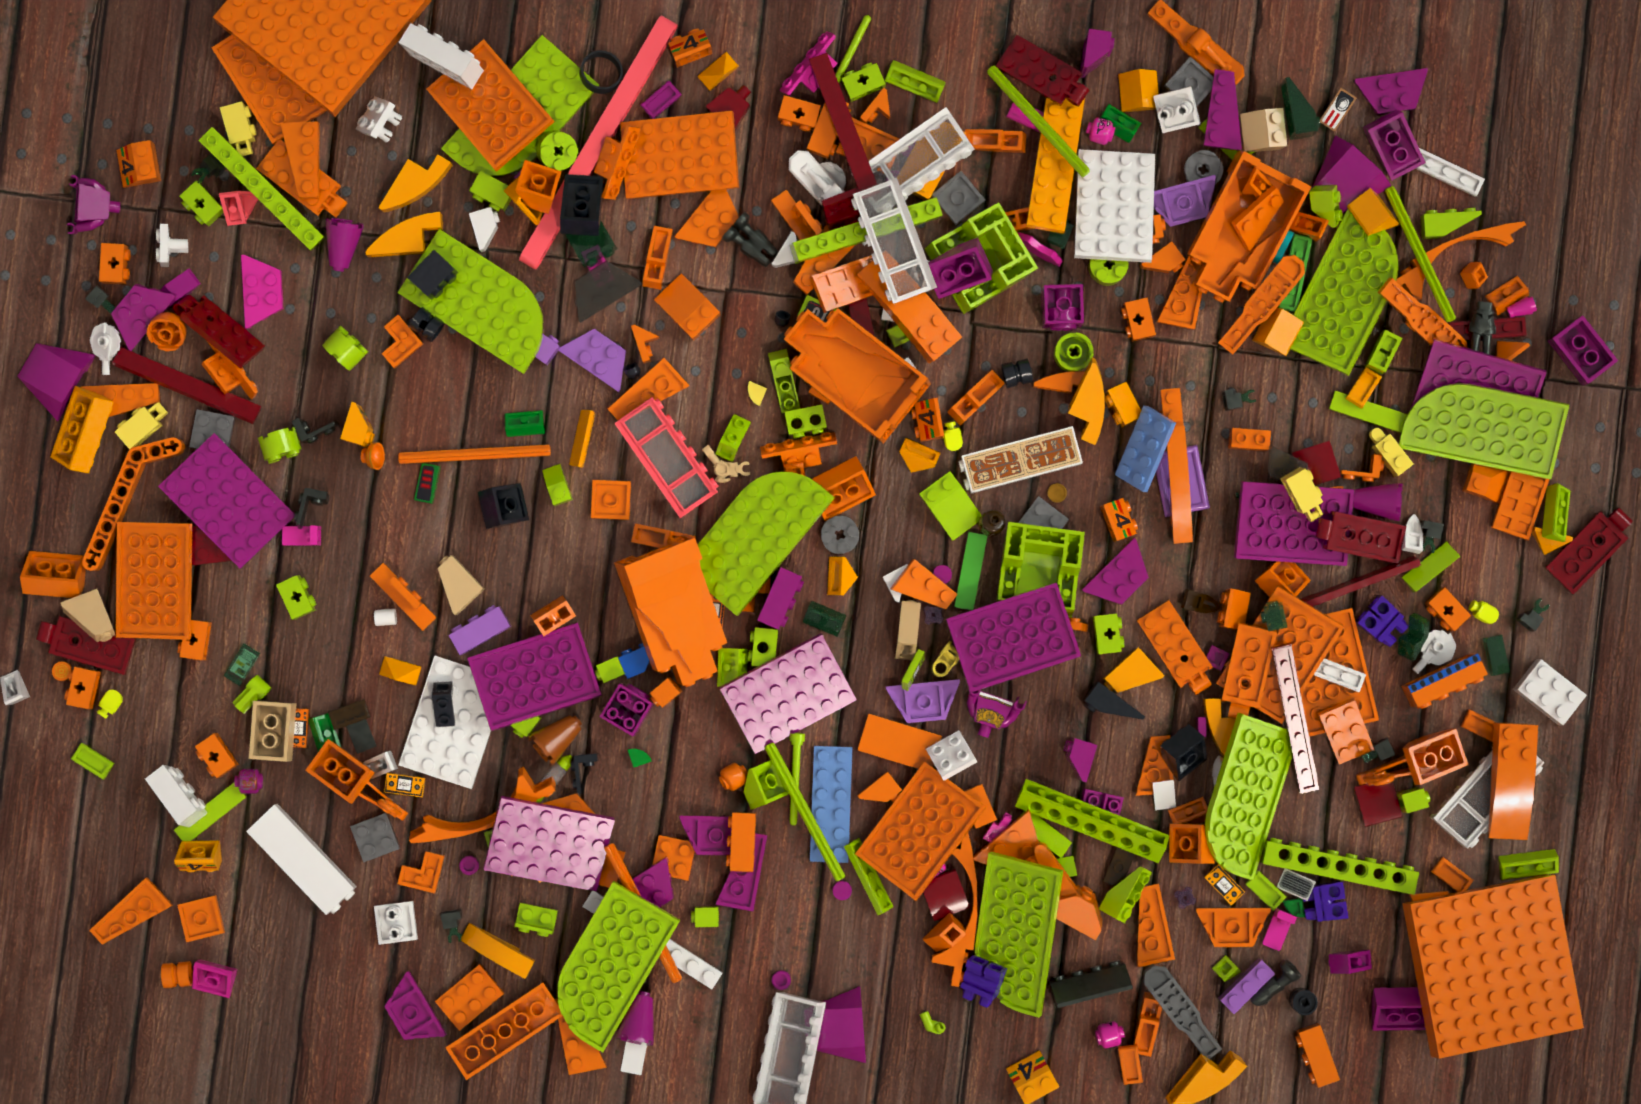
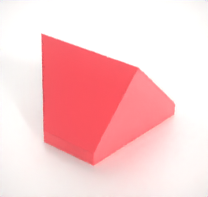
(237, 206)

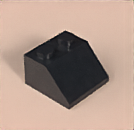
(433, 275)
(503, 505)
(1184, 751)

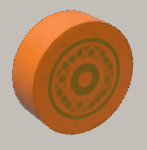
(61, 671)

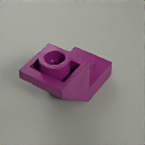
(181, 285)

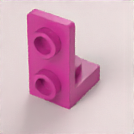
(301, 537)
(1278, 929)

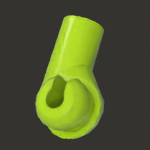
(931, 1025)

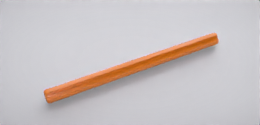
(474, 454)
(628, 883)

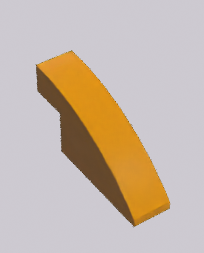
(414, 183)
(406, 237)
(1089, 402)
(1219, 727)
(498, 950)
(1206, 1079)

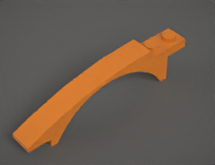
(1413, 279)
(1178, 468)
(438, 829)
(956, 955)

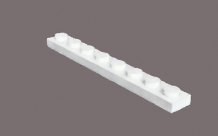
(682, 957)

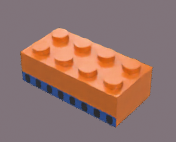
(1444, 680)

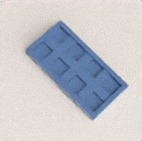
(1145, 448)

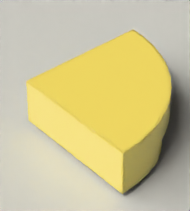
(756, 392)

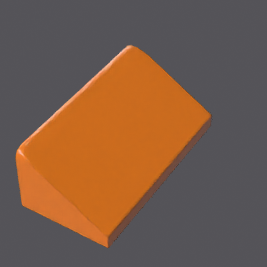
(1507, 295)
(1189, 813)
(608, 872)

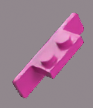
(803, 71)

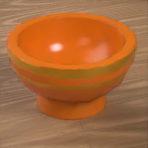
(373, 456)

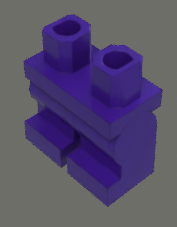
(1382, 624)
(1324, 905)
(982, 980)

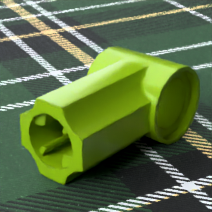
(254, 691)

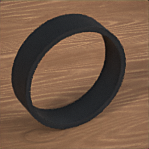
(604, 54)

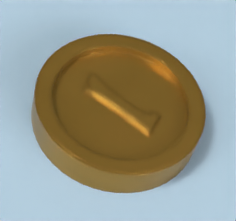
(1057, 493)

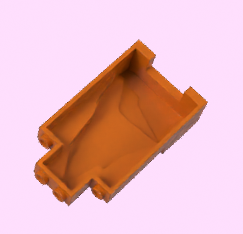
(1219, 246)
(855, 371)
(673, 609)

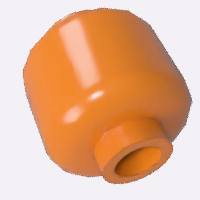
(733, 776)

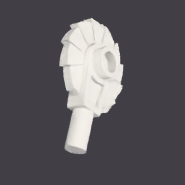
(105, 344)
(1436, 650)

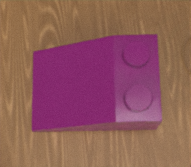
(1394, 144)
(960, 268)

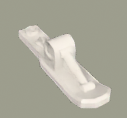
(814, 177)

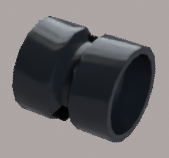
(431, 329)
(1017, 373)
(1303, 1001)

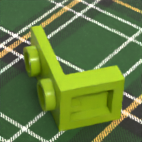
(732, 437)

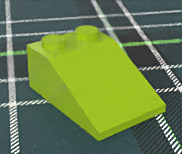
(951, 505)

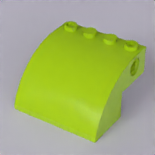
(1002, 247)
(1038, 558)

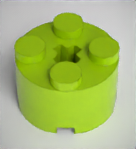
(546, 152)
(1103, 275)
(345, 348)
(1084, 352)
(280, 444)

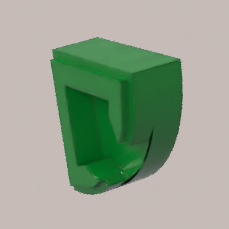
(638, 757)
(1294, 907)

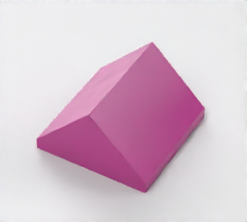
(213, 978)

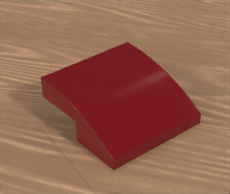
(840, 210)
(1320, 462)
(1377, 803)
(945, 895)

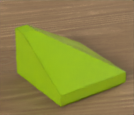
(1226, 969)

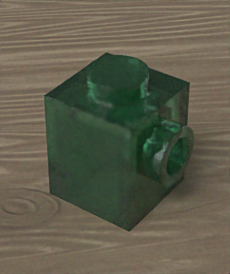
(1059, 239)
(1274, 615)

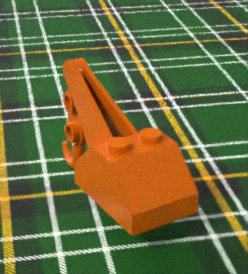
(1426, 757)
(348, 777)
(1076, 903)

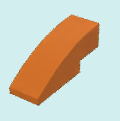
(997, 140)
(657, 257)
(1060, 382)
(976, 397)
(653, 536)
(1147, 1024)

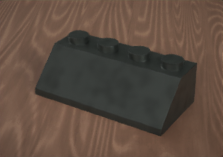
(1090, 984)

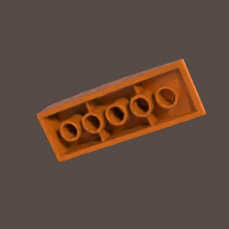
(915, 316)
(1512, 780)
(504, 1031)

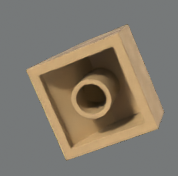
(1263, 130)

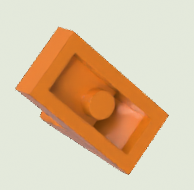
(879, 103)
(1256, 184)
(1309, 225)
(643, 336)

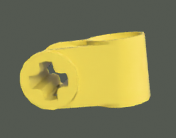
(946, 658)

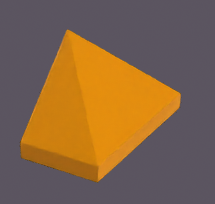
(718, 71)
(918, 456)
(1545, 544)
(840, 576)
(400, 670)

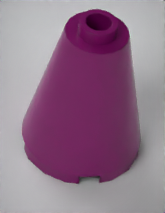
(342, 241)
(1380, 500)
(638, 1021)

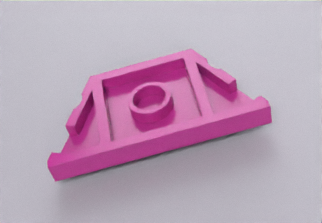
(260, 290)

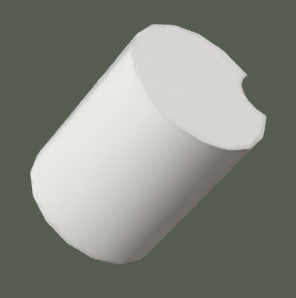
(385, 617)

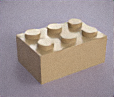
(272, 731)

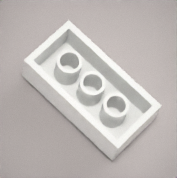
(441, 55)

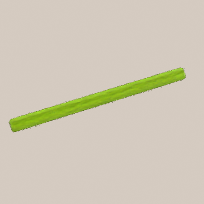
(1038, 121)
(1420, 254)
(804, 811)

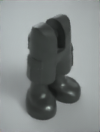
(757, 241)
(1276, 985)

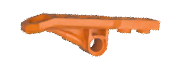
(1195, 42)
(1264, 301)
(1420, 316)

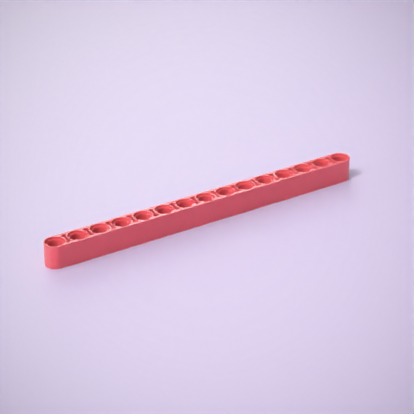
(606, 126)

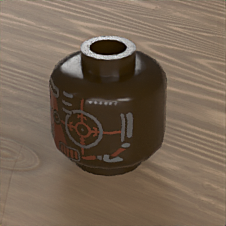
(992, 523)

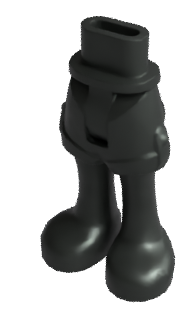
(1482, 325)

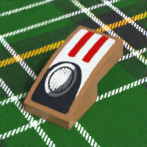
(1337, 109)

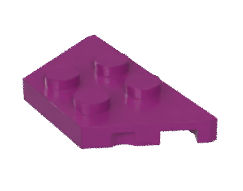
(1393, 90)
(138, 310)
(1120, 576)
(707, 834)
(655, 883)
(412, 1011)

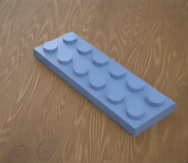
(832, 799)

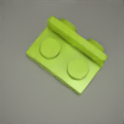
(731, 664)
(536, 919)

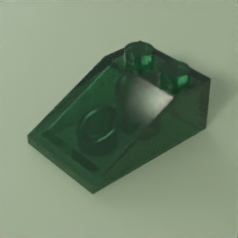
(1299, 113)

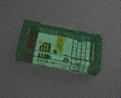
(242, 664)

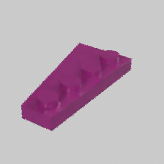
(1223, 117)
(741, 886)

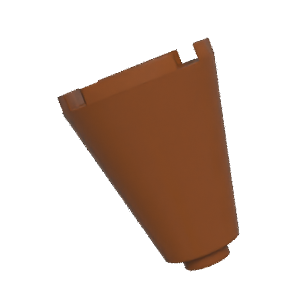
(555, 738)

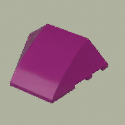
(1350, 172)
(53, 374)
(843, 1027)

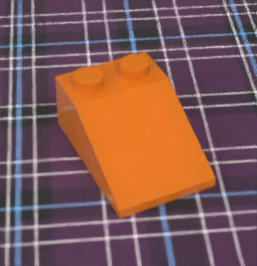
(687, 307)

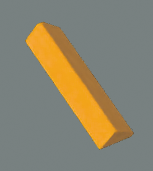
(582, 438)

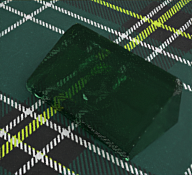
(824, 618)
(1496, 655)

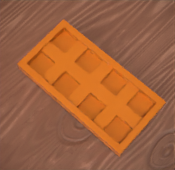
(841, 285)
(1520, 504)

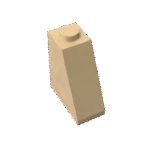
(458, 584)
(90, 615)
(908, 630)

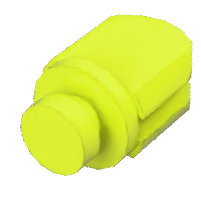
(952, 436)
(1484, 611)
(110, 703)

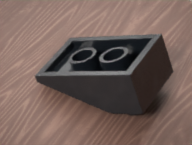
(581, 205)
(1105, 701)

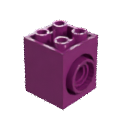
(1062, 307)
(627, 708)

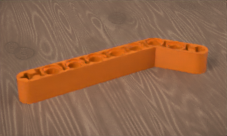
(123, 502)

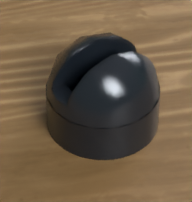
(782, 318)
(631, 370)

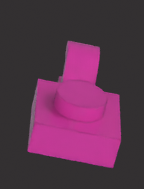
(995, 828)

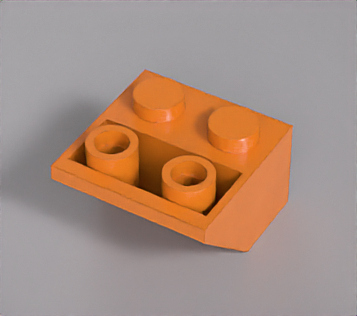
(1234, 608)

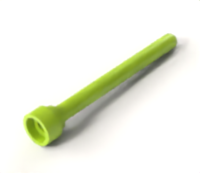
(852, 48)
(796, 740)

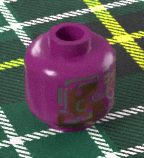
(249, 781)

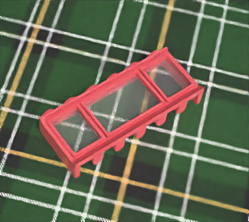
(667, 457)

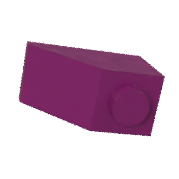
(1350, 962)

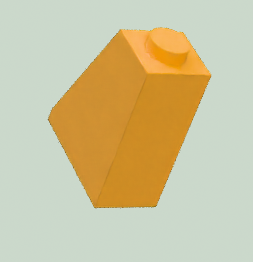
(1132, 672)

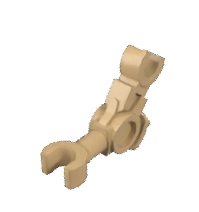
(724, 469)

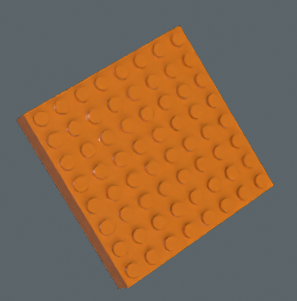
(321, 44)
(1493, 966)

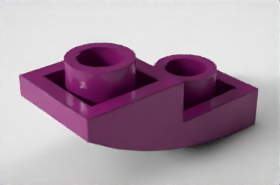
(1103, 800)

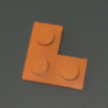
(405, 342)
(426, 877)

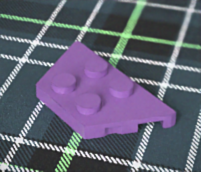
(1185, 201)
(598, 356)
(924, 700)

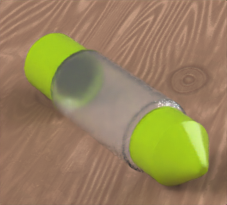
(557, 771)

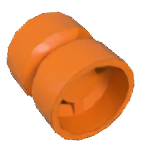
(180, 974)

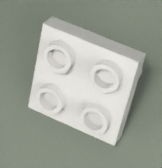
(1176, 109)
(375, 117)
(168, 245)
(951, 755)
(395, 922)

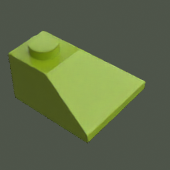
(763, 785)

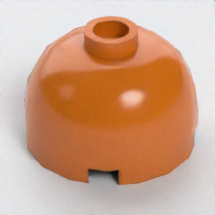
(167, 331)

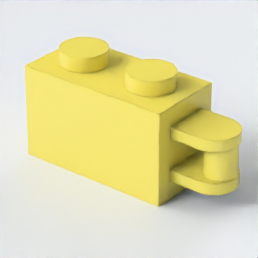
(238, 126)
(140, 425)
(1391, 452)
(1303, 492)

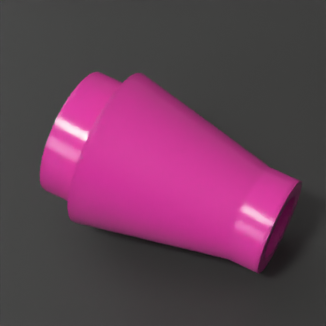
(1523, 307)

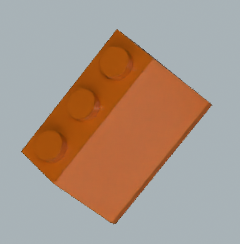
(848, 486)
(53, 574)

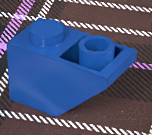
(634, 661)

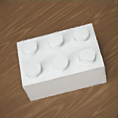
(1549, 692)
(176, 795)

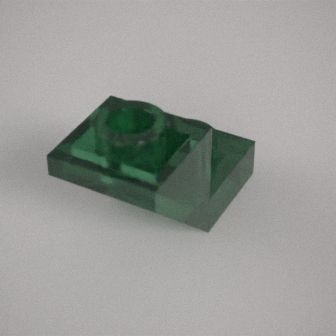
(1413, 641)

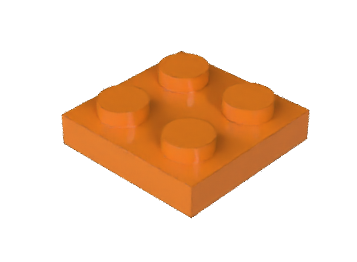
(611, 499)
(679, 855)
(201, 918)

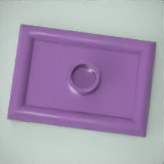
(1198, 491)

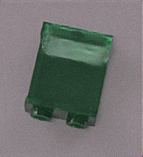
(592, 248)

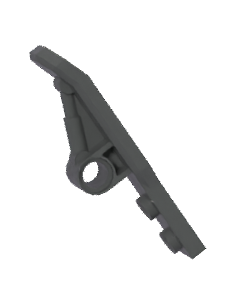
(1179, 1008)

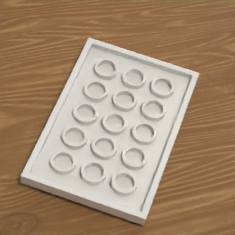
(1115, 206)
(450, 751)

